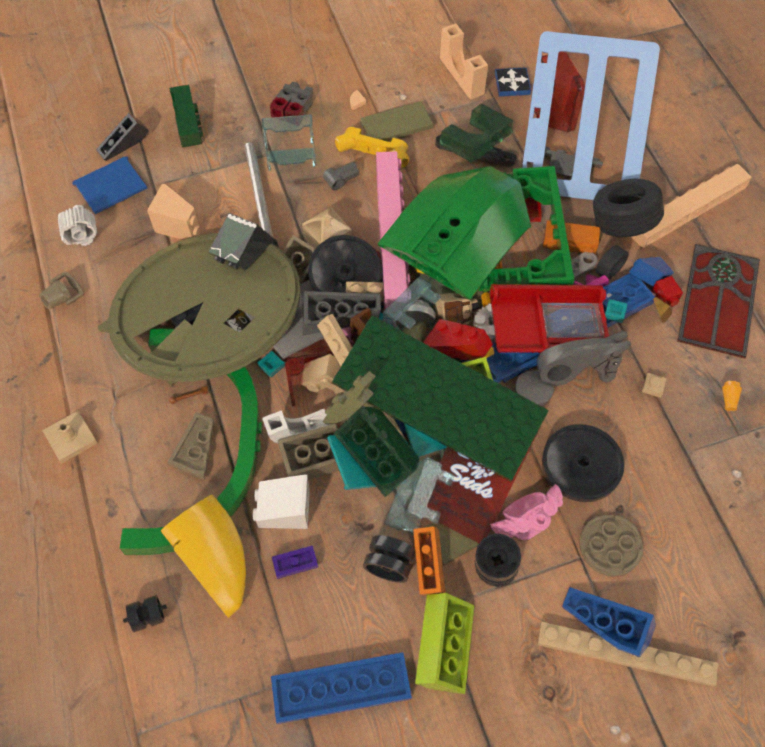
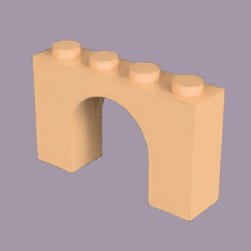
(470, 73)

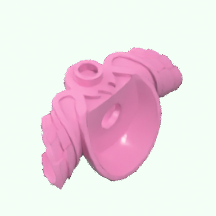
(529, 514)

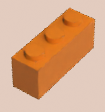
(580, 237)
(429, 561)

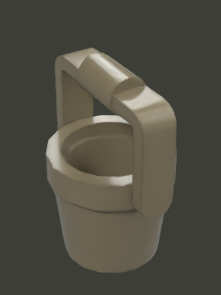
(58, 293)

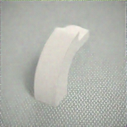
(281, 427)

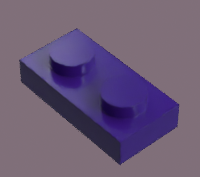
(294, 562)

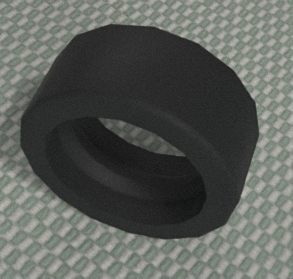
(612, 262)

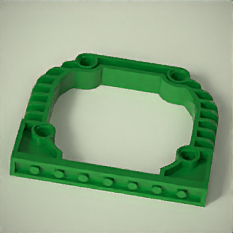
(556, 269)

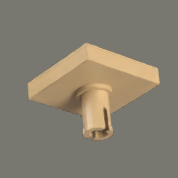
(69, 437)

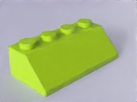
(445, 643)

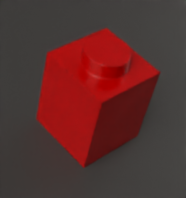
(668, 291)

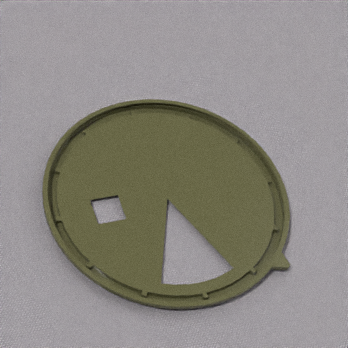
(187, 276)

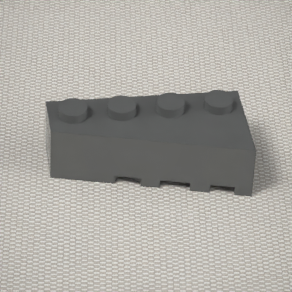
(342, 305)

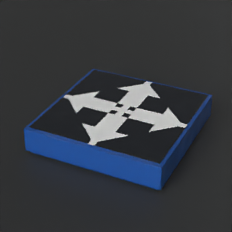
(512, 82)

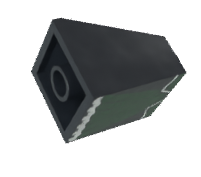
(239, 242)

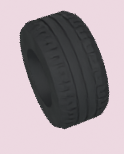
(628, 207)

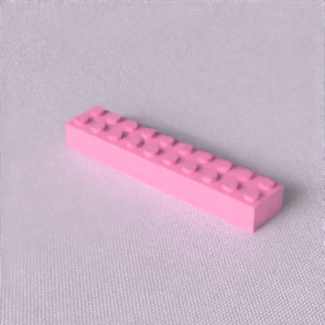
(390, 206)

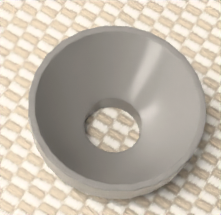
(421, 311)

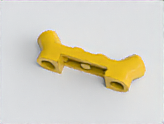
(354, 140)

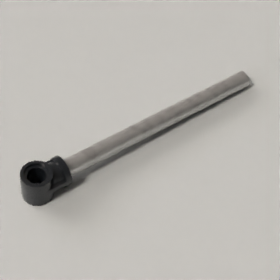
(258, 190)

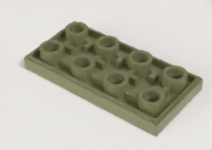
(397, 122)

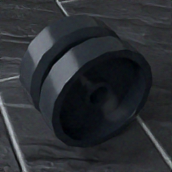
(389, 558)

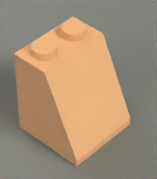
(173, 215)

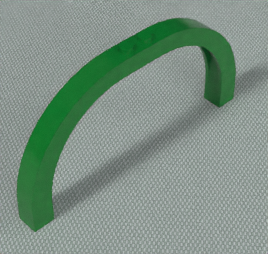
(151, 540)

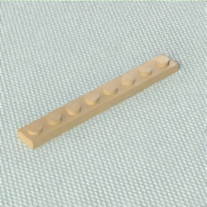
(341, 347)
(652, 659)

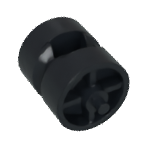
(145, 613)

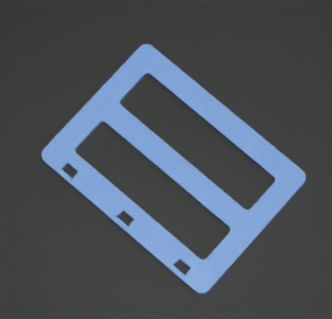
(598, 51)

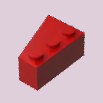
(459, 340)

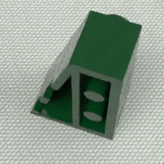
(186, 116)

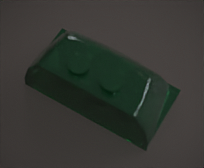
(378, 448)

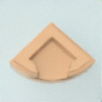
(357, 100)

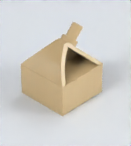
(324, 226)

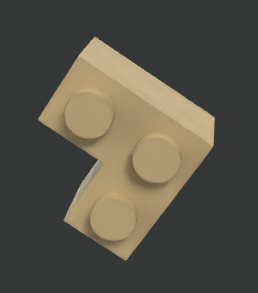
(320, 374)

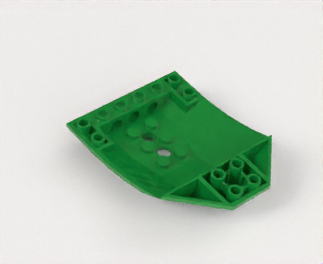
(490, 219)

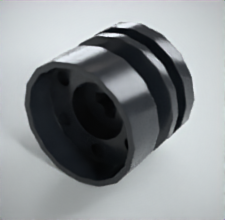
(496, 548)

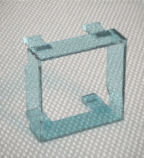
(286, 124)
(416, 291)
(413, 496)

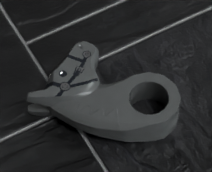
(575, 356)

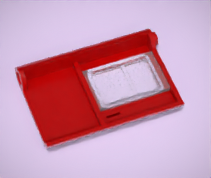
(545, 315)

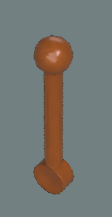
(204, 390)

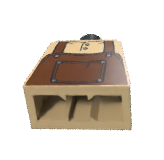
(455, 308)

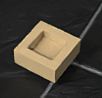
(654, 385)

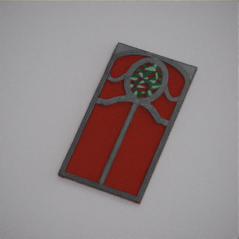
(719, 301)

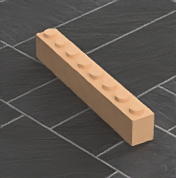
(697, 202)

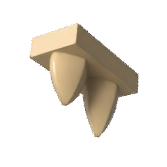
(366, 287)

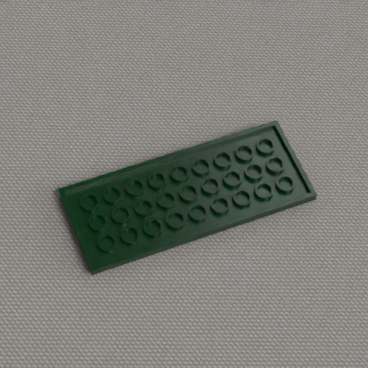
(443, 398)

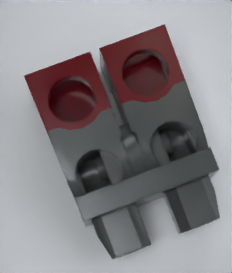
(291, 101)

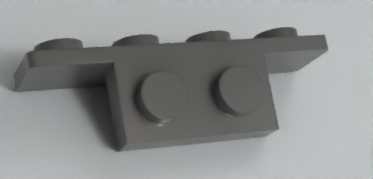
(564, 162)

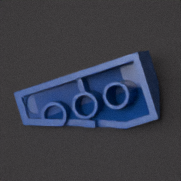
(616, 623)

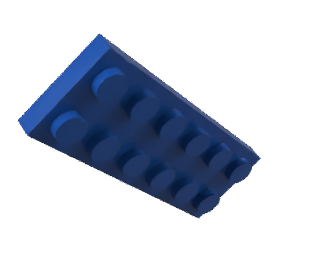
(340, 688)

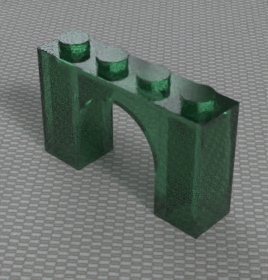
(471, 145)

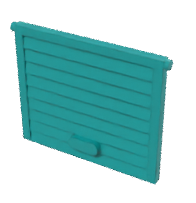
(351, 472)

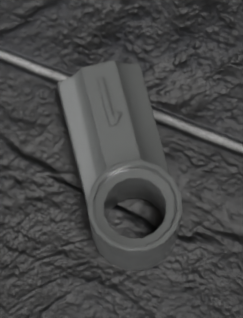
(336, 177)

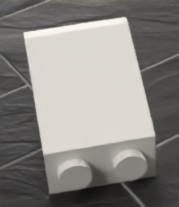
(283, 503)

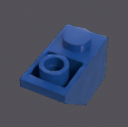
(651, 269)

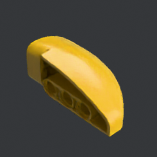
(212, 551)

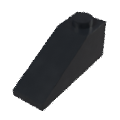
(124, 136)

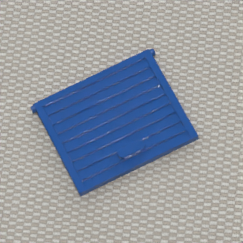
(109, 185)

